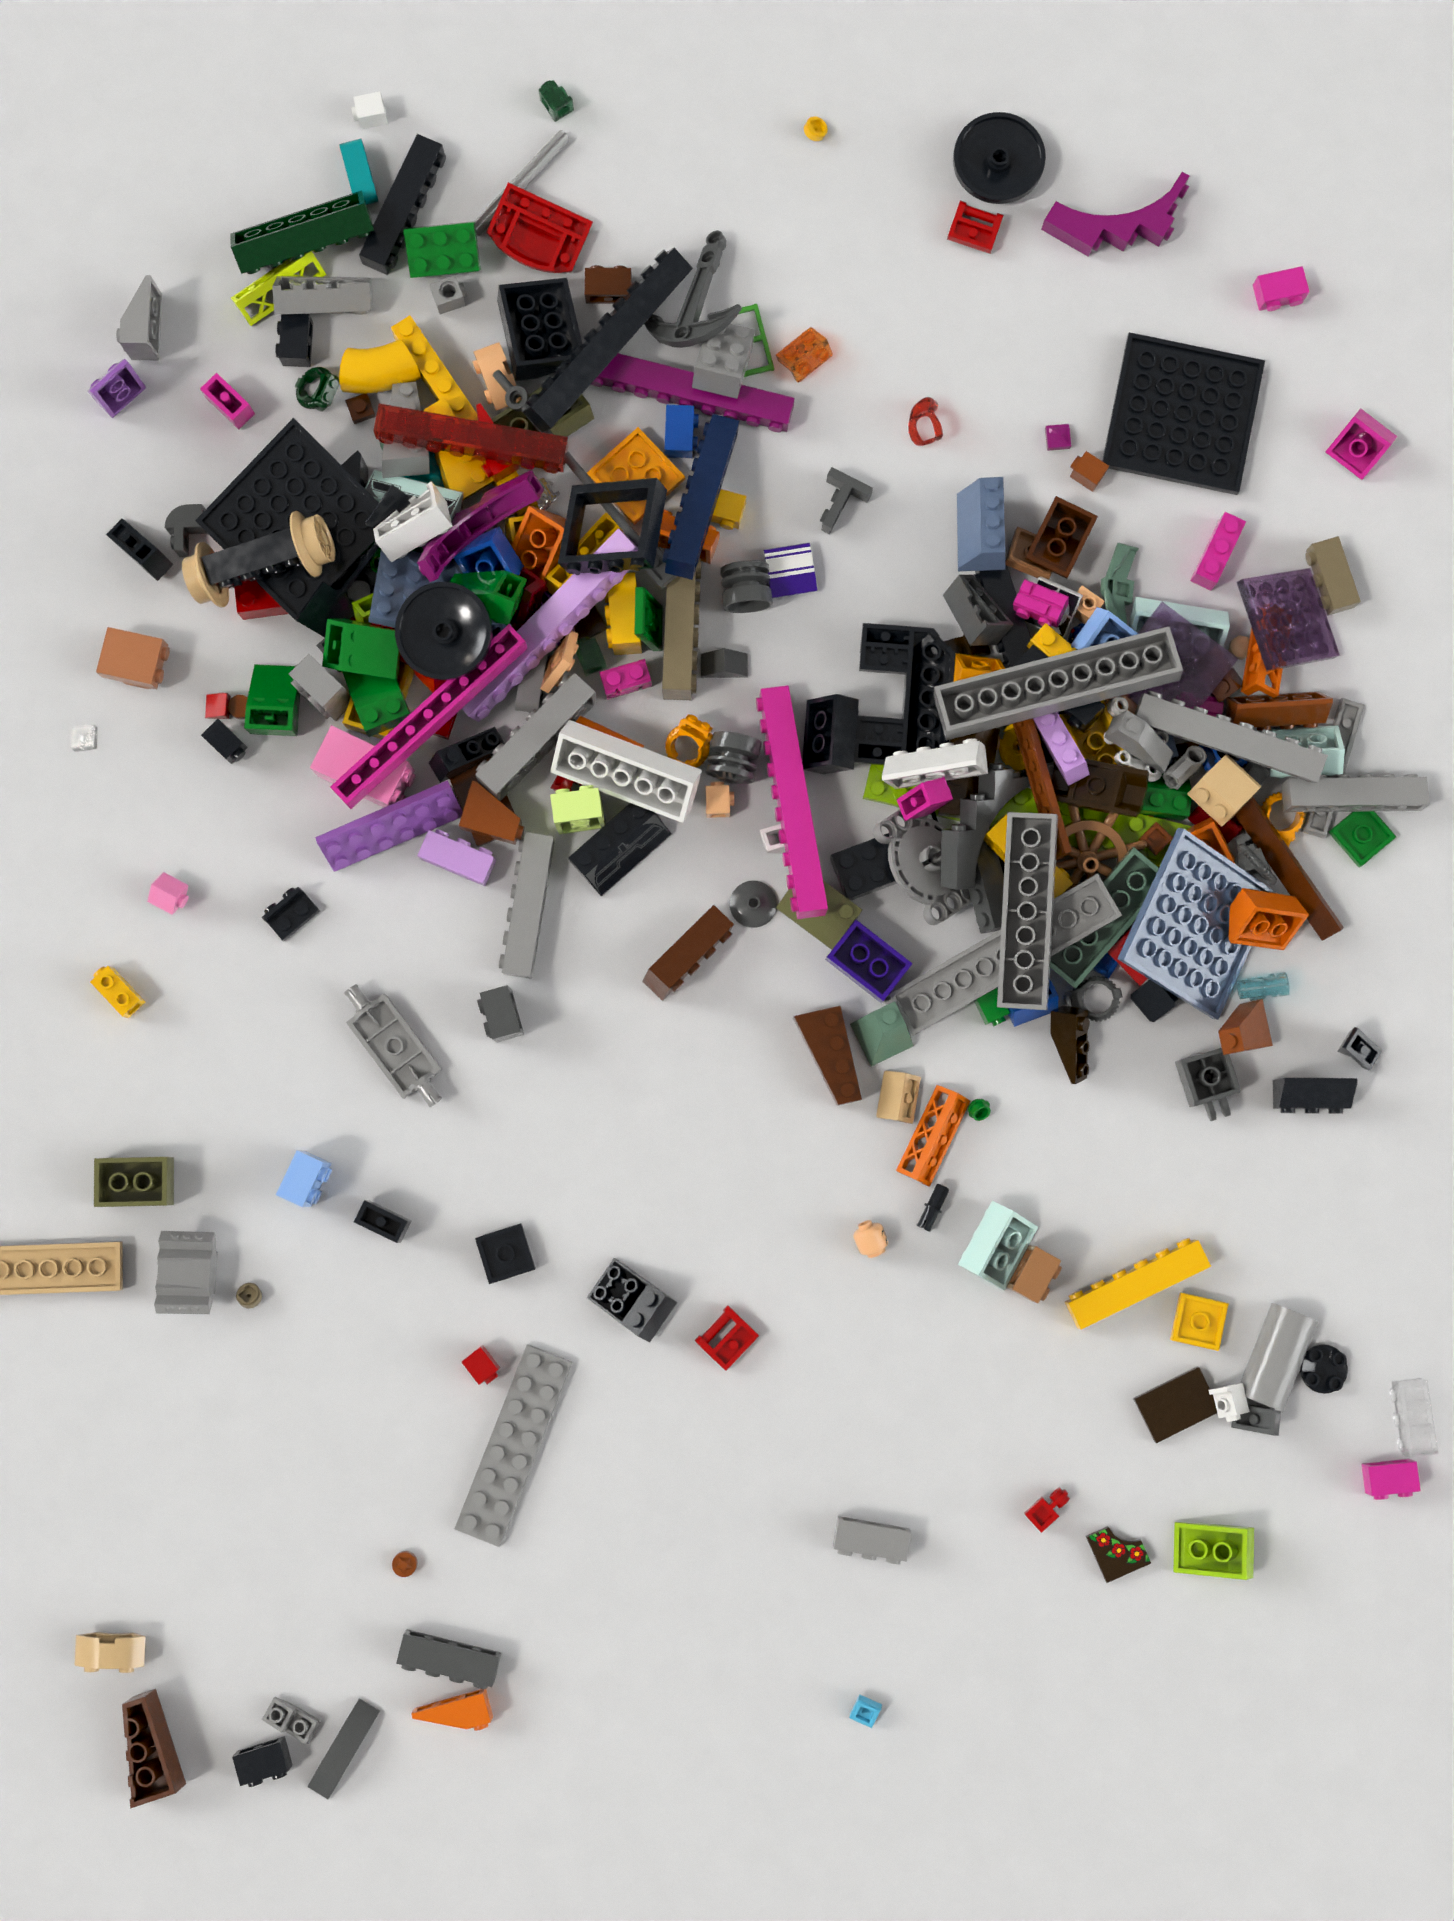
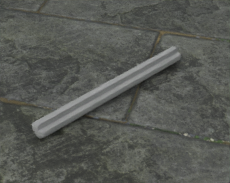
(524, 177)

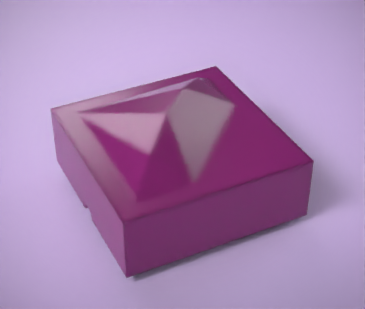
(1058, 437)

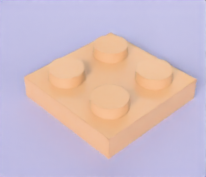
(560, 661)

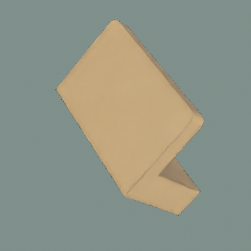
(898, 1096)

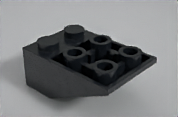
(632, 1300)

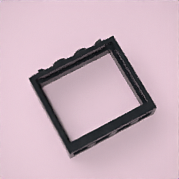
(611, 492)

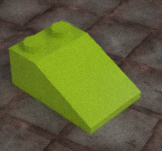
(1214, 1550)

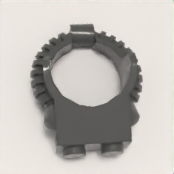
(1252, 859)
(1076, 997)

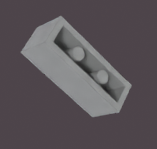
(871, 1540)

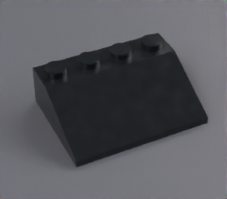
(538, 326)

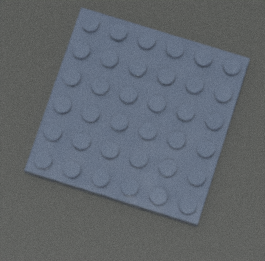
(1184, 925)

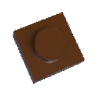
(360, 408)

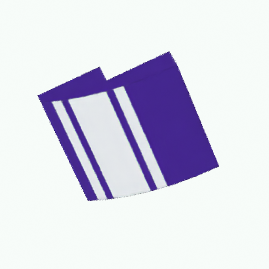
(791, 570)

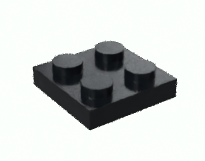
(505, 1253)

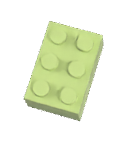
(577, 810)

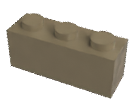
(1332, 575)

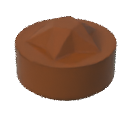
(404, 1564)

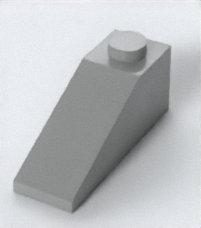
(1139, 740)

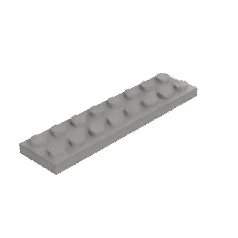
(513, 1445)

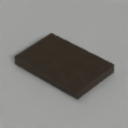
(1176, 1404)

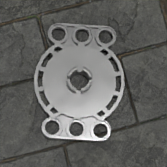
(907, 851)

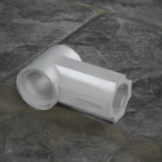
(1185, 767)

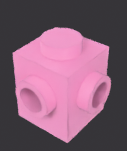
(168, 893)

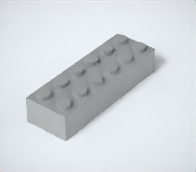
(536, 737)

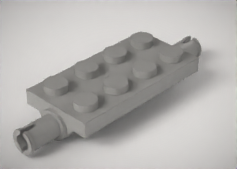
(393, 1045)

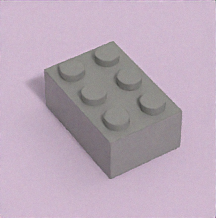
(724, 361)
(320, 688)

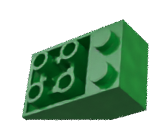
(497, 589)
(361, 648)
(272, 702)

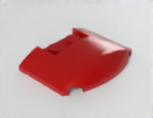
(537, 231)

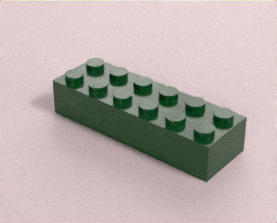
(301, 233)

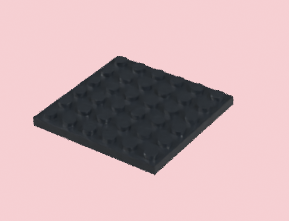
(1183, 413)
(285, 478)

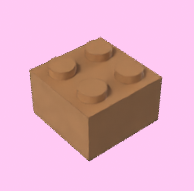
(1034, 1274)

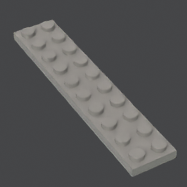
(977, 968)

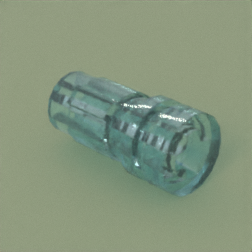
(1260, 987)

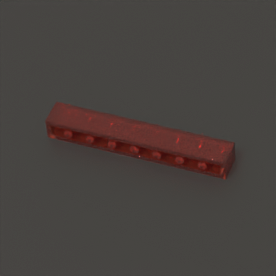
(471, 438)

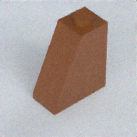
(489, 817)
(1245, 1029)

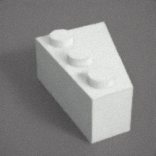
(414, 525)

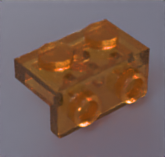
(805, 354)

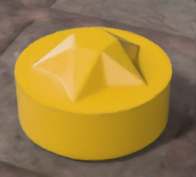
(815, 128)

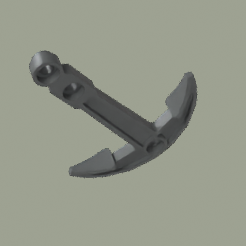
(687, 329)

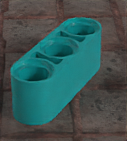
(358, 169)

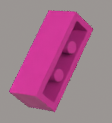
(1218, 551)

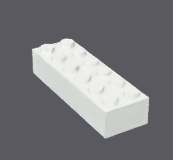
(625, 771)

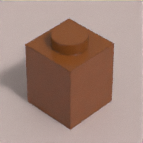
(1088, 470)

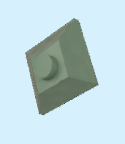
(882, 1034)

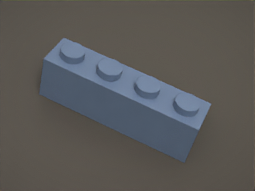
(981, 525)

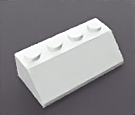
(928, 764)

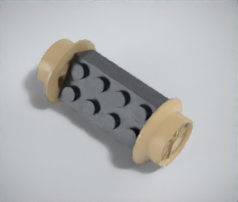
(213, 573)

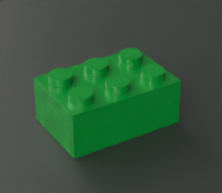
(442, 249)

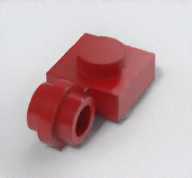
(1042, 1513)

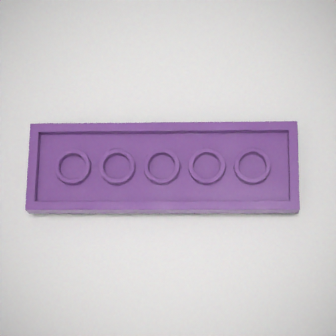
(390, 826)

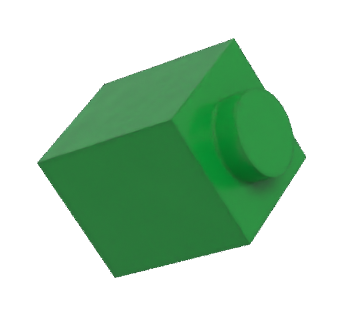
(988, 1008)

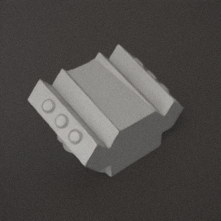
(186, 1272)

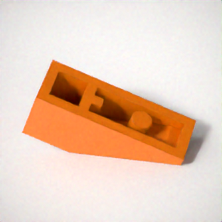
(461, 1711)

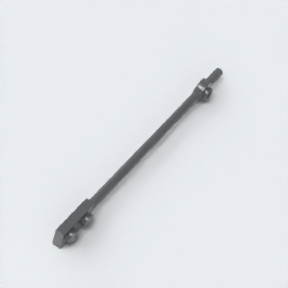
(512, 393)

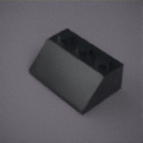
(1313, 1094)

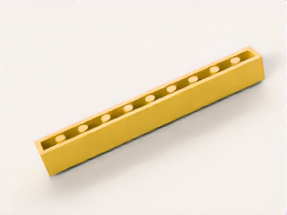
(439, 379)

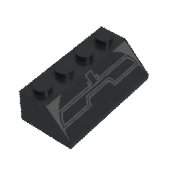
(619, 847)

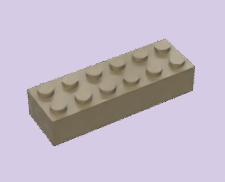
(681, 637)

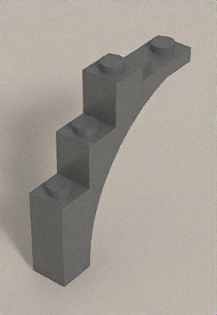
(963, 841)

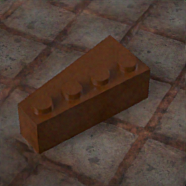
(687, 953)
(829, 1046)
(150, 1750)

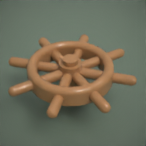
(1087, 858)

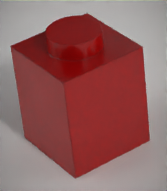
(481, 1366)

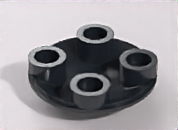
(1324, 1369)

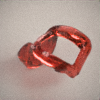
(923, 408)

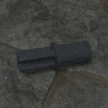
(933, 1207)

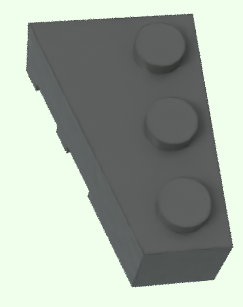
(976, 612)

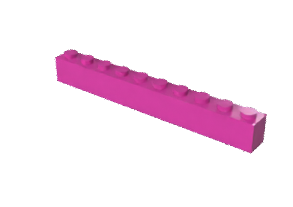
(427, 720)
(792, 802)

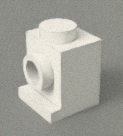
(1230, 1401)

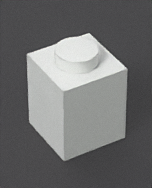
(369, 110)

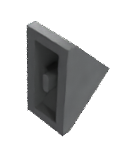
(724, 664)

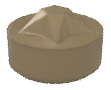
(249, 1295)

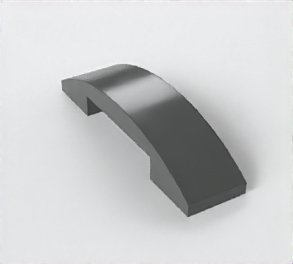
(343, 1748)

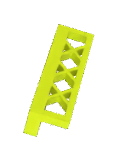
(264, 284)

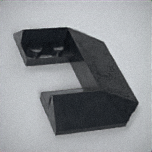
(926, 664)

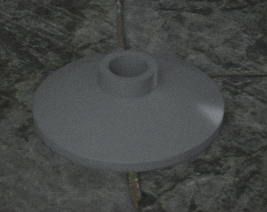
(753, 916)

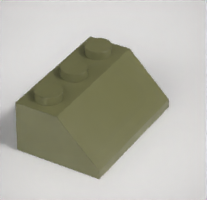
(826, 928)

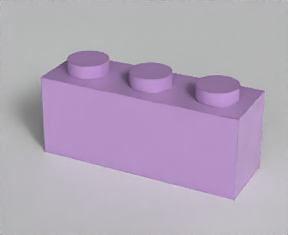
(1061, 747)
(457, 856)

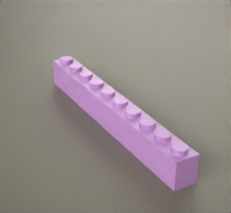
(551, 624)

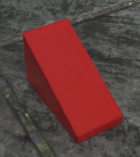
(445, 730)

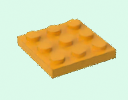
(633, 460)

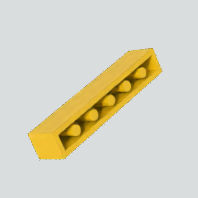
(1138, 1283)

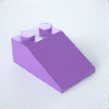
(116, 388)

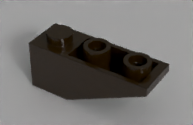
(1070, 1037)

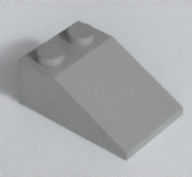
(142, 323)

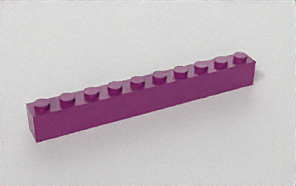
(675, 386)

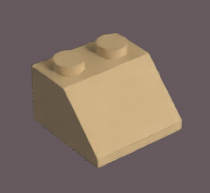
(1224, 790)

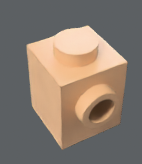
(1087, 604)
(718, 800)

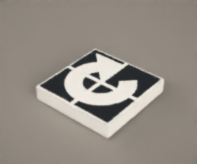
(1074, 601)

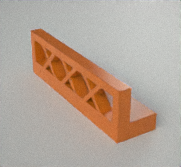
(1255, 672)
(937, 1137)

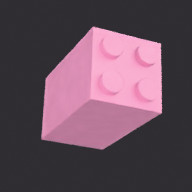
(342, 750)

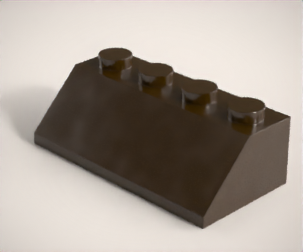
(964, 787)

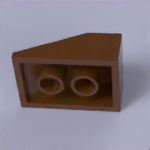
(1061, 537)

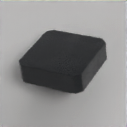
(1153, 1000)

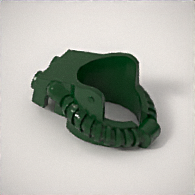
(325, 392)

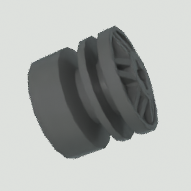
(746, 586)
(734, 752)

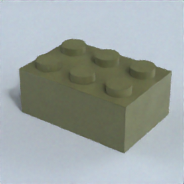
(133, 1181)

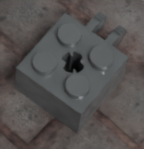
(1221, 1085)

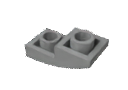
(291, 1719)

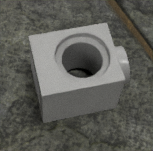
(444, 286)

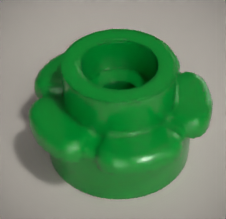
(979, 1109)

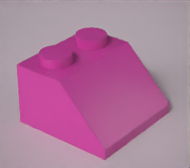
(1361, 444)

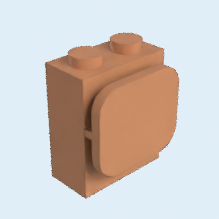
(133, 658)

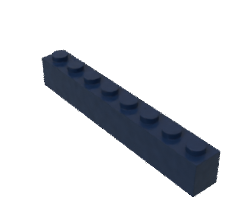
(701, 497)

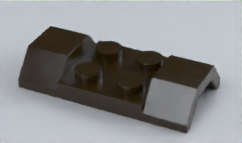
(1106, 789)

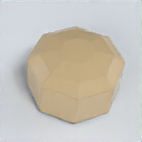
(1239, 647)

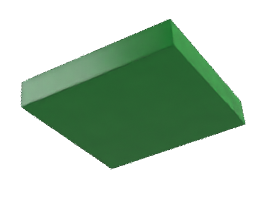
(1362, 835)

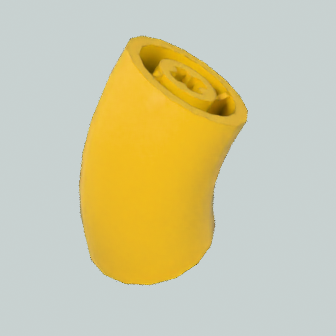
(377, 368)

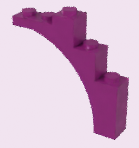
(1087, 231)
(475, 520)

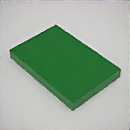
(648, 619)

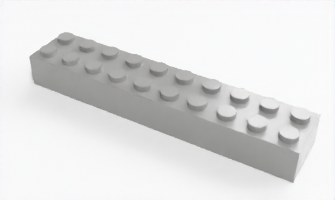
(1058, 683)

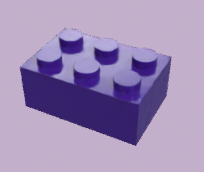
(868, 961)

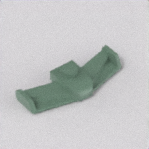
(1115, 586)

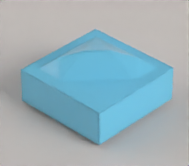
(865, 1711)

